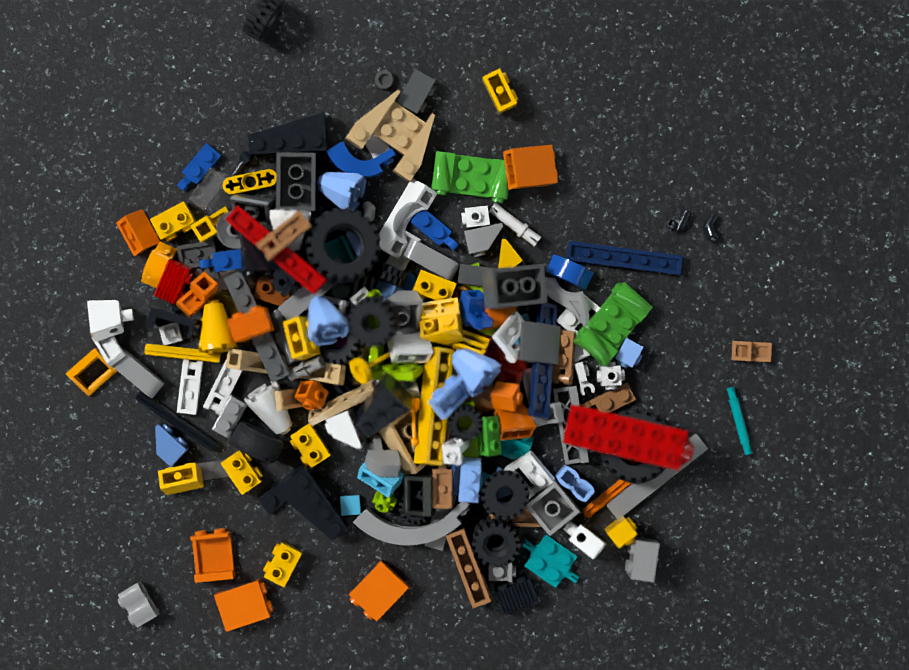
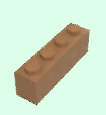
(468, 567)

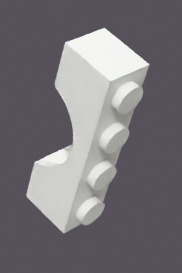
(414, 199)

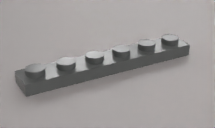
(265, 343)

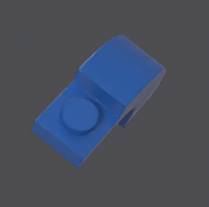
(348, 164)

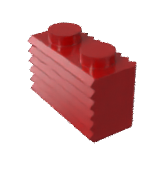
(173, 281)

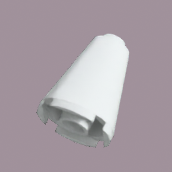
(264, 405)

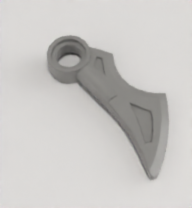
(572, 301)

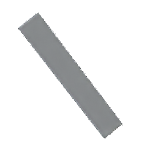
(638, 492)

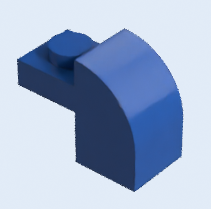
(569, 271)
(473, 310)

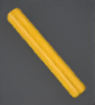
(181, 353)

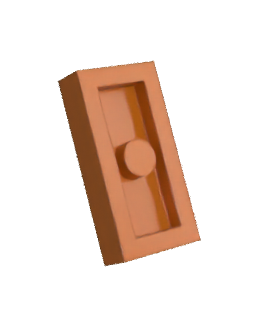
(137, 232)

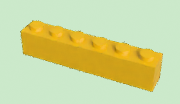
(430, 427)

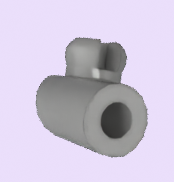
(369, 210)

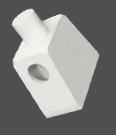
(107, 318)
(591, 546)

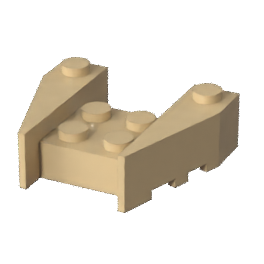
(398, 130)

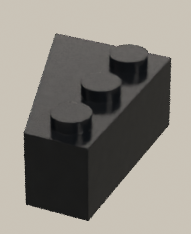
(383, 406)

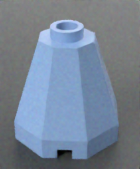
(342, 188)
(325, 322)
(475, 369)

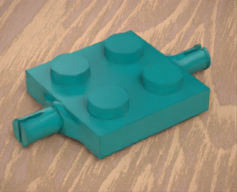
(550, 561)

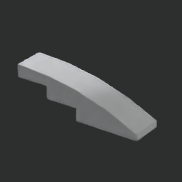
(300, 300)

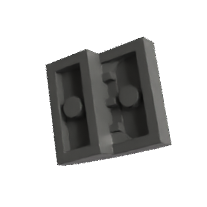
(191, 254)
(539, 343)

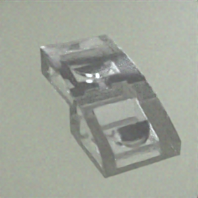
(208, 188)

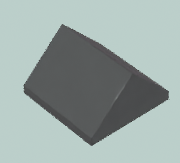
(255, 206)

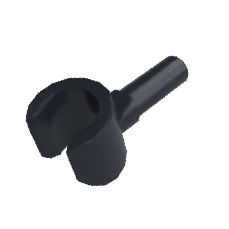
(245, 158)

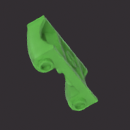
(470, 176)
(612, 323)

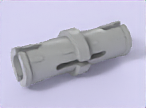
(315, 364)

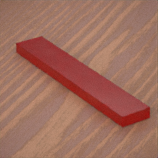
(286, 258)

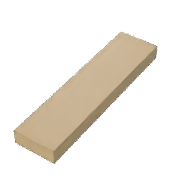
(342, 402)

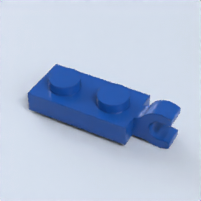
(199, 166)
(433, 229)
(223, 261)

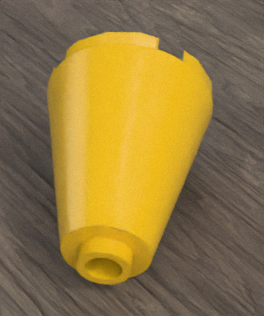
(215, 329)

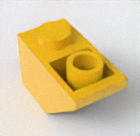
(442, 329)

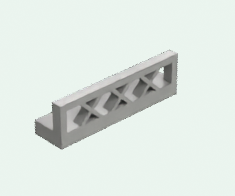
(573, 394)

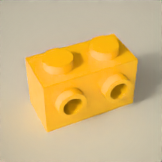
(499, 91)
(173, 221)
(433, 286)
(298, 340)
(310, 445)
(242, 471)
(180, 478)
(622, 531)
(283, 563)

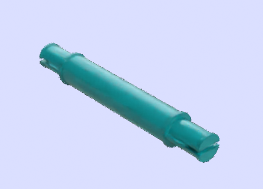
(739, 420)

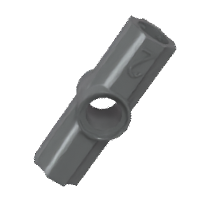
(282, 339)

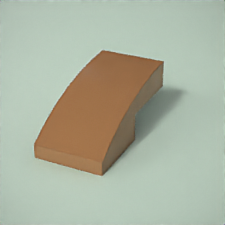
(751, 351)

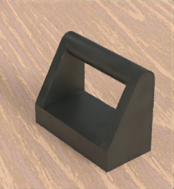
(427, 495)

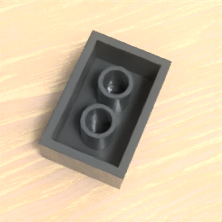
(296, 182)
(514, 286)

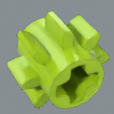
(384, 503)

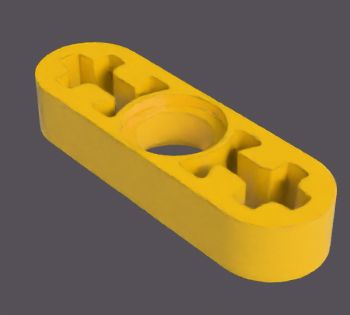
(237, 189)

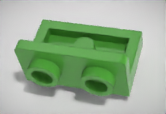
(489, 438)

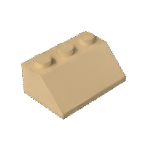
(398, 437)

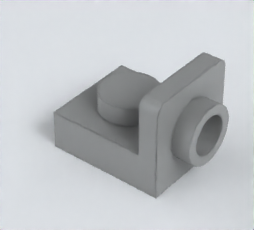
(502, 573)

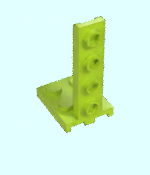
(398, 371)

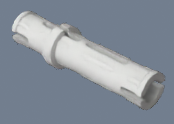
(521, 229)

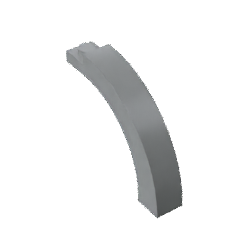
(406, 535)

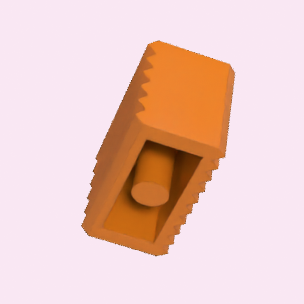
(250, 324)

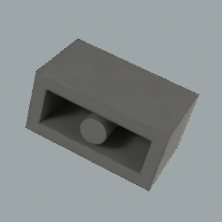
(416, 92)

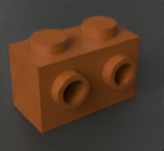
(266, 292)

